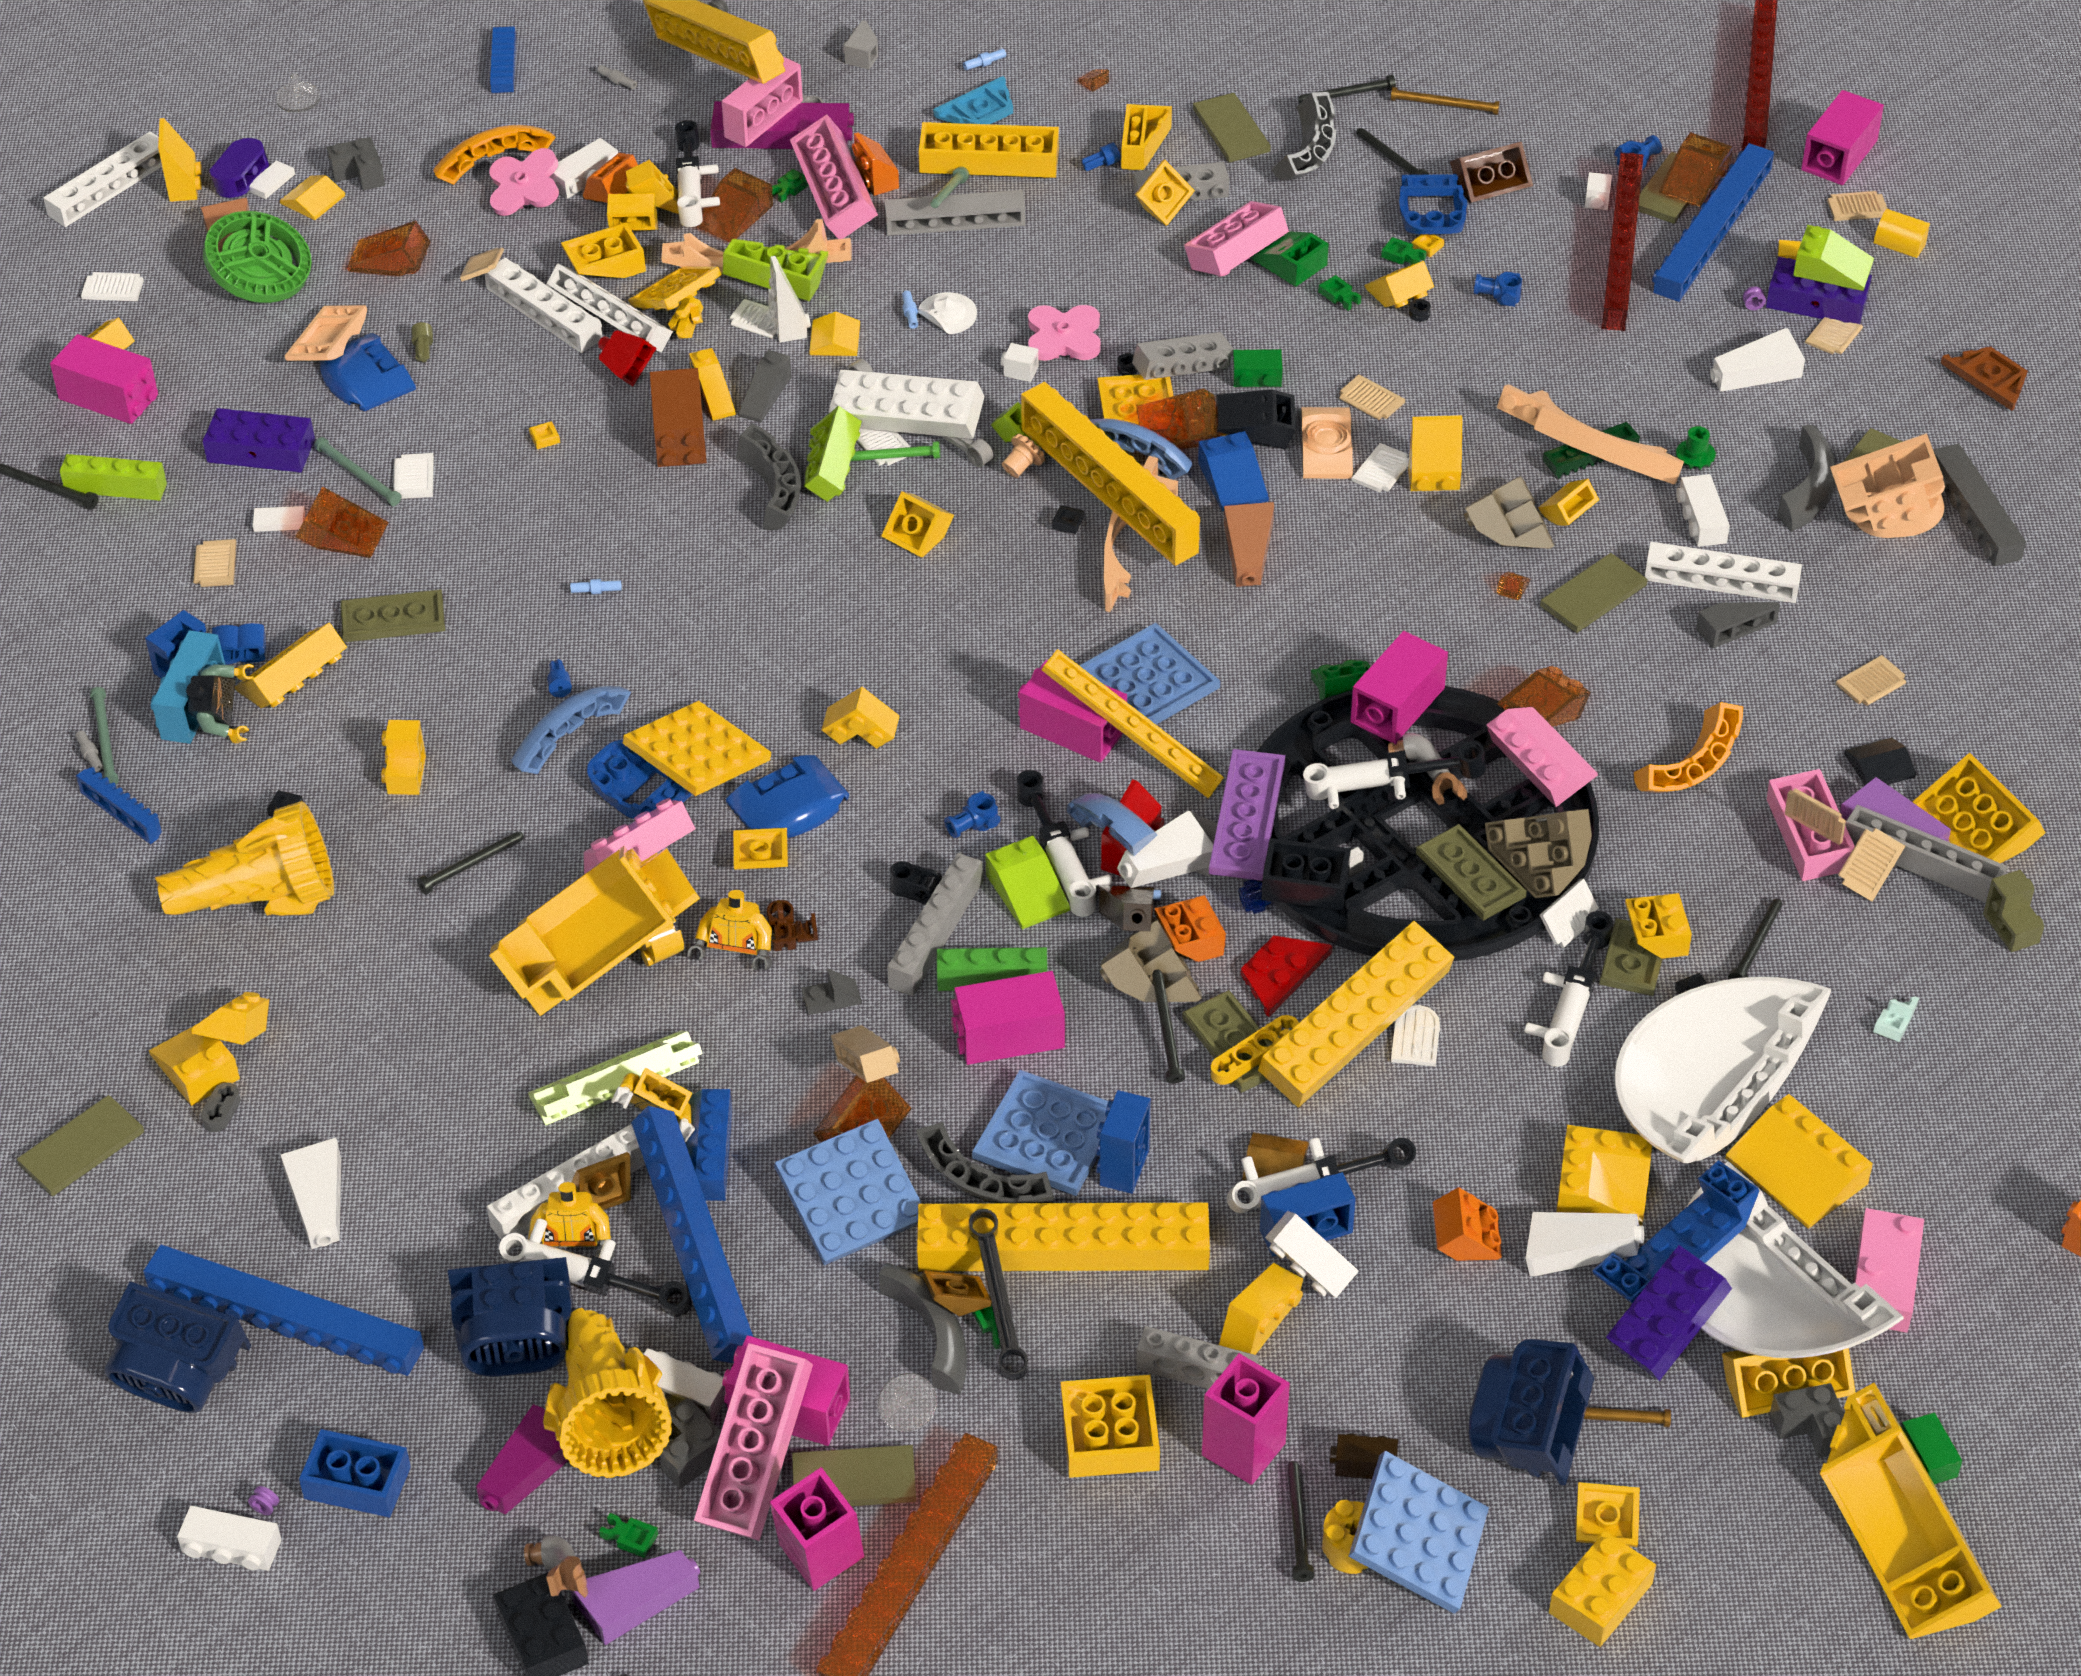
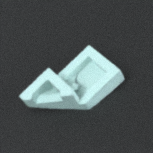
(1895, 1018)

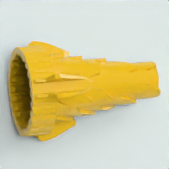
(274, 862)
(612, 1410)

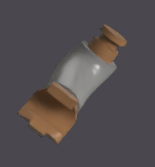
(1421, 749)
(560, 1559)

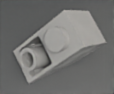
(861, 47)

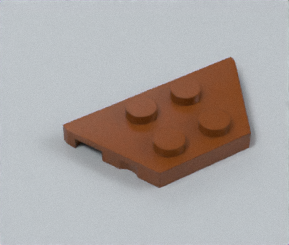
(1990, 373)

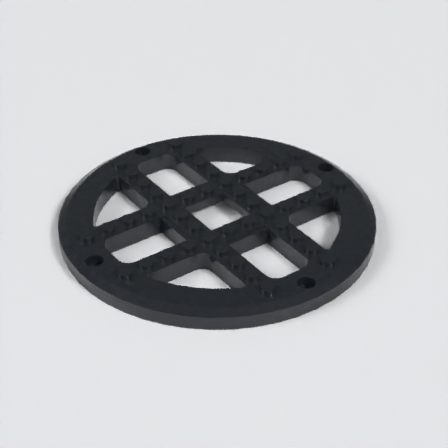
(1399, 867)

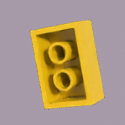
(1602, 1588)

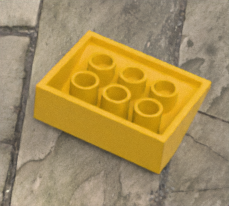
(1980, 812)
(1800, 1161)

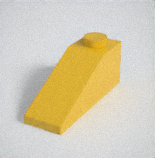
(649, 179)
(712, 384)

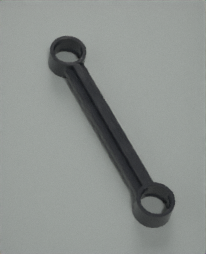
(998, 1294)

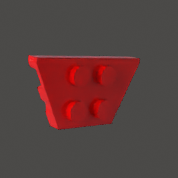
(1281, 968)

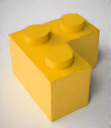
(861, 715)
(404, 757)

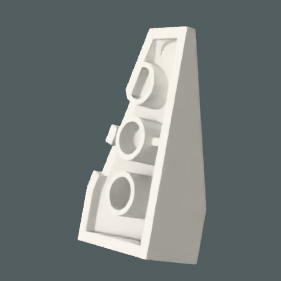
(785, 306)

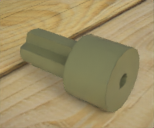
(422, 339)

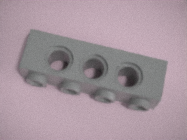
(1207, 180)
(1182, 355)
(1184, 1357)

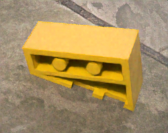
(1143, 133)
(1260, 1309)

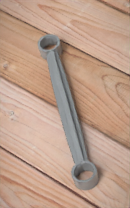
(977, 451)

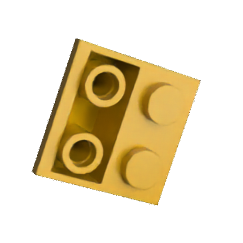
(635, 209)
(1660, 924)

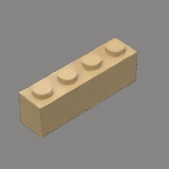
(865, 1053)

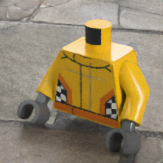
(735, 927)
(572, 1219)

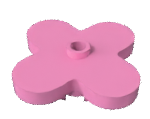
(524, 182)
(1064, 332)

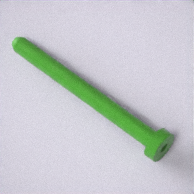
(898, 452)

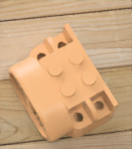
(1893, 489)

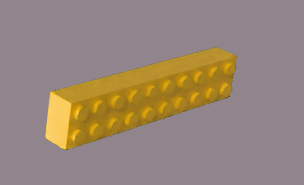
(717, 37)
(1110, 473)
(1067, 1236)

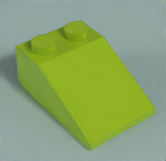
(1832, 259)
(1026, 882)

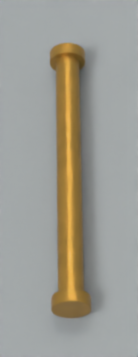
(1444, 100)
(1629, 1415)

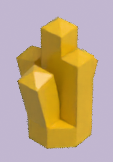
(686, 317)

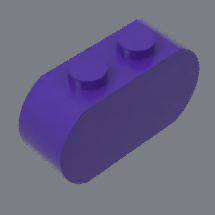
(239, 167)

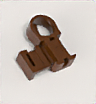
(786, 930)

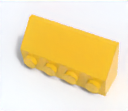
(292, 666)
(1757, 1378)

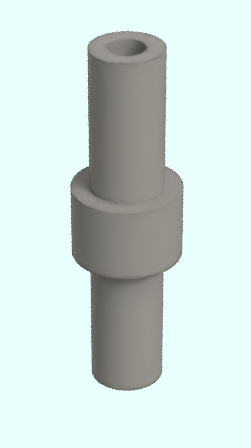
(617, 77)
(89, 751)

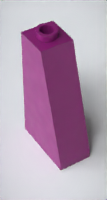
(521, 1465)

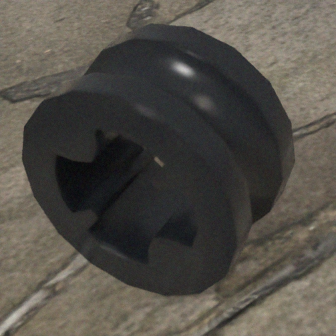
(1415, 307)
(1125, 365)

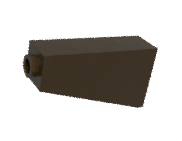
(1127, 907)

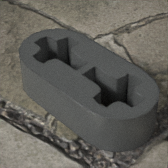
(216, 1105)

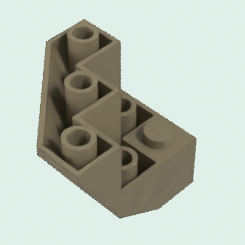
(1542, 849)

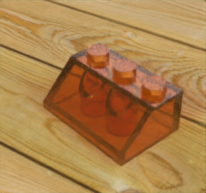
(862, 1104)

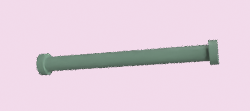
(323, 445)
(98, 695)

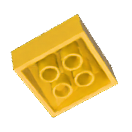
(1604, 1172)
(1110, 1426)

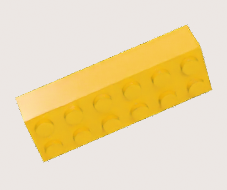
(989, 149)

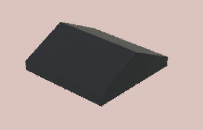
(1881, 759)

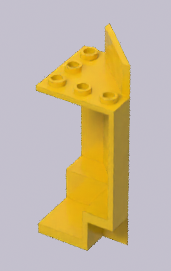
(592, 926)

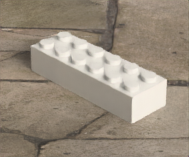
(910, 403)

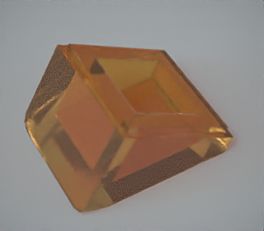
(1095, 79)
(1512, 585)

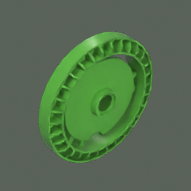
(252, 261)

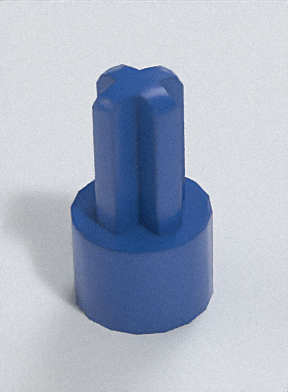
(1107, 155)
(558, 679)

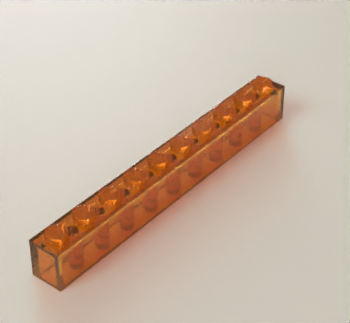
(911, 1559)

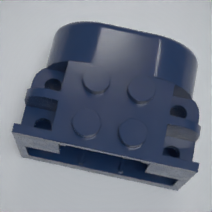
(511, 1316)
(171, 1348)
(1531, 1407)

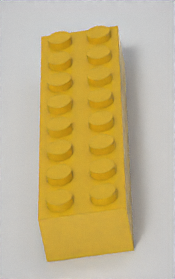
(1355, 1014)

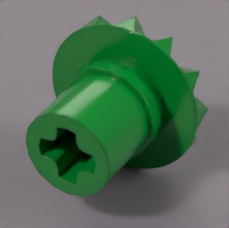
(1696, 449)

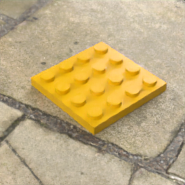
(697, 748)

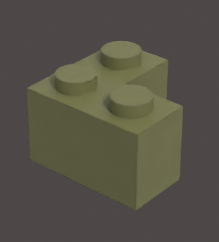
(2010, 911)

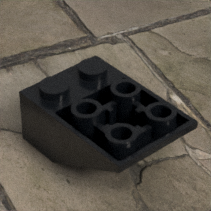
(1262, 414)

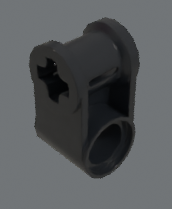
(913, 881)

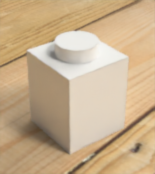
(1598, 191)
(1020, 362)

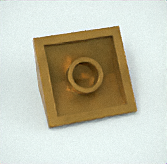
(1275, 1154)
(606, 1181)
(957, 1291)

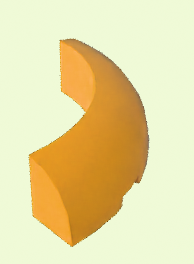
(490, 143)
(1711, 750)

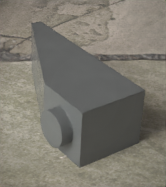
(766, 385)
(1734, 620)

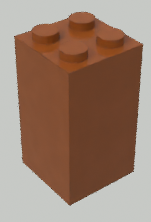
(677, 417)

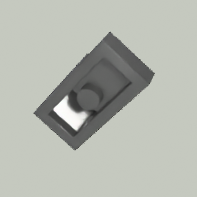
(835, 994)

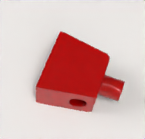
(625, 355)

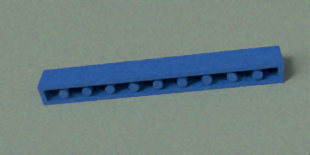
(1712, 222)
(692, 1232)
(285, 1310)

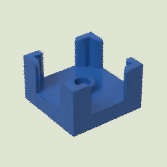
(165, 641)

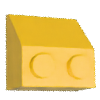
(1401, 285)
(916, 524)
(237, 1020)

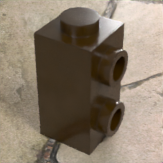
(1358, 1455)

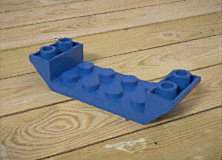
(1700, 1229)

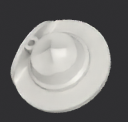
(949, 311)

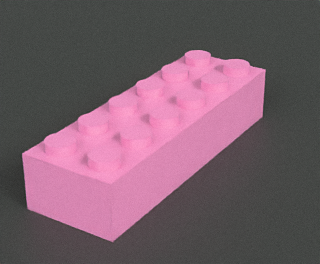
(833, 177)
(753, 1442)

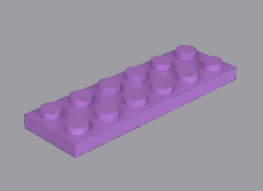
(1247, 814)

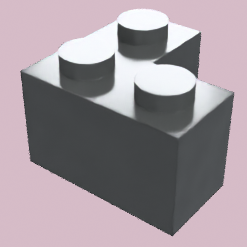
(358, 160)
(1808, 1411)
(691, 1446)

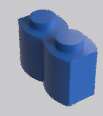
(242, 643)

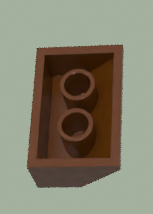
(1493, 172)

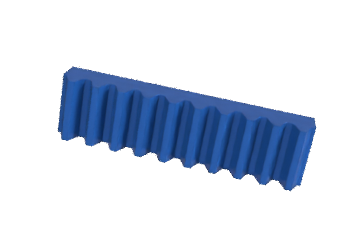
(503, 59)
(119, 804)

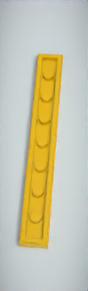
(1132, 723)

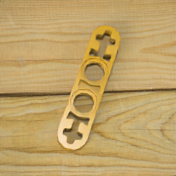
(1251, 1046)

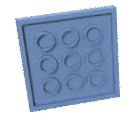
(1153, 673)
(1044, 1130)
(850, 1191)
(1419, 1532)

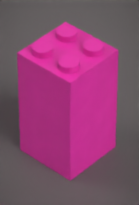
(1842, 137)
(104, 378)
(1399, 687)
(1064, 719)
(1008, 1017)
(824, 1395)
(1245, 1418)
(817, 1529)

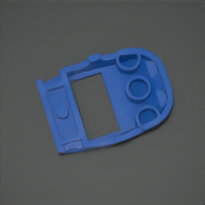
(1434, 221)
(620, 772)

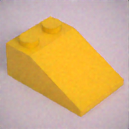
(178, 164)
(607, 253)
(1435, 453)
(195, 1064)

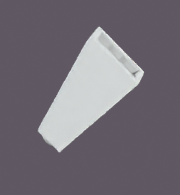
(1759, 362)
(1175, 851)
(316, 1188)
(1579, 1239)

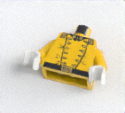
(658, 1092)

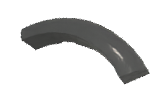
(1317, 138)
(778, 471)
(1814, 493)
(976, 1179)
(951, 1354)

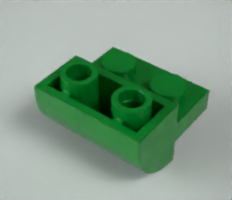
(1338, 678)

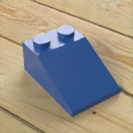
(1232, 470)

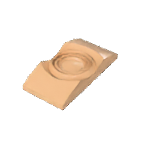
(328, 333)
(1326, 442)

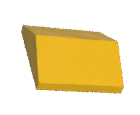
(1164, 193)
(313, 196)
(835, 335)
(760, 848)
(1608, 1510)

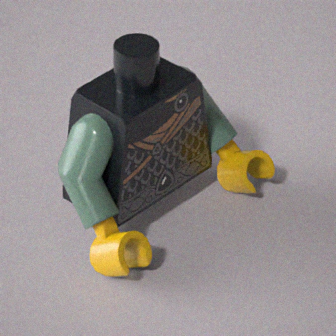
(213, 697)

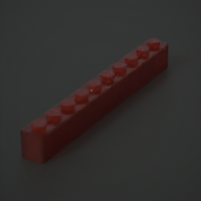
(1759, 73)
(1622, 242)

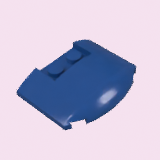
(366, 374)
(790, 797)

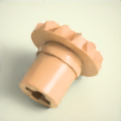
(1022, 455)

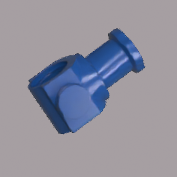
(1649, 147)
(1504, 288)
(978, 814)

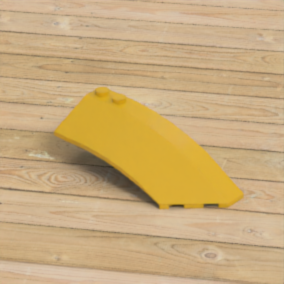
(1903, 1521)

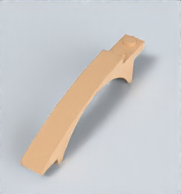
(696, 253)
(1552, 421)
(1114, 574)

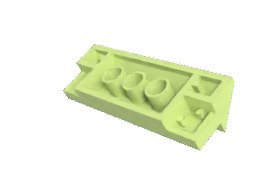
(602, 1080)

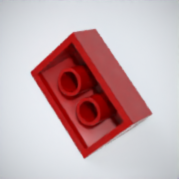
(1144, 806)

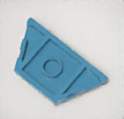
(978, 106)

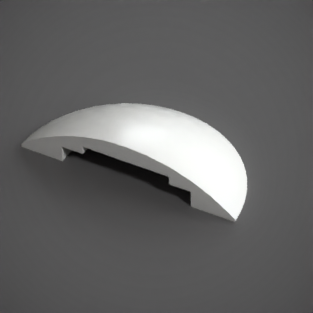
(1713, 1060)
(1787, 1295)

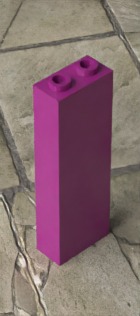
(787, 127)

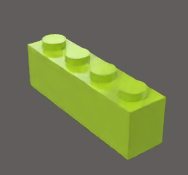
(751, 263)
(831, 453)
(114, 476)

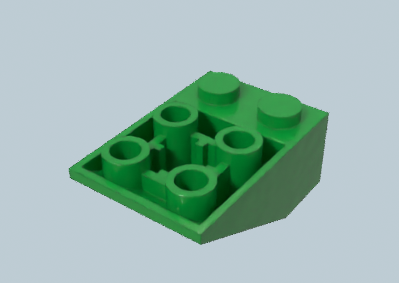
(1294, 256)

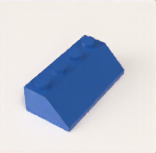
(711, 1140)

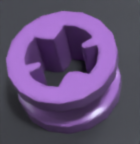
(1753, 292)
(263, 1500)

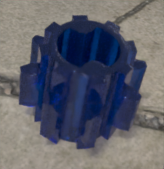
(1251, 895)

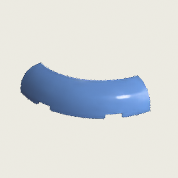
(1136, 437)
(565, 719)
(1106, 811)

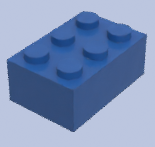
(1124, 1141)
(1322, 1204)
(355, 1473)

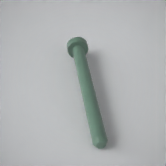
(959, 176)

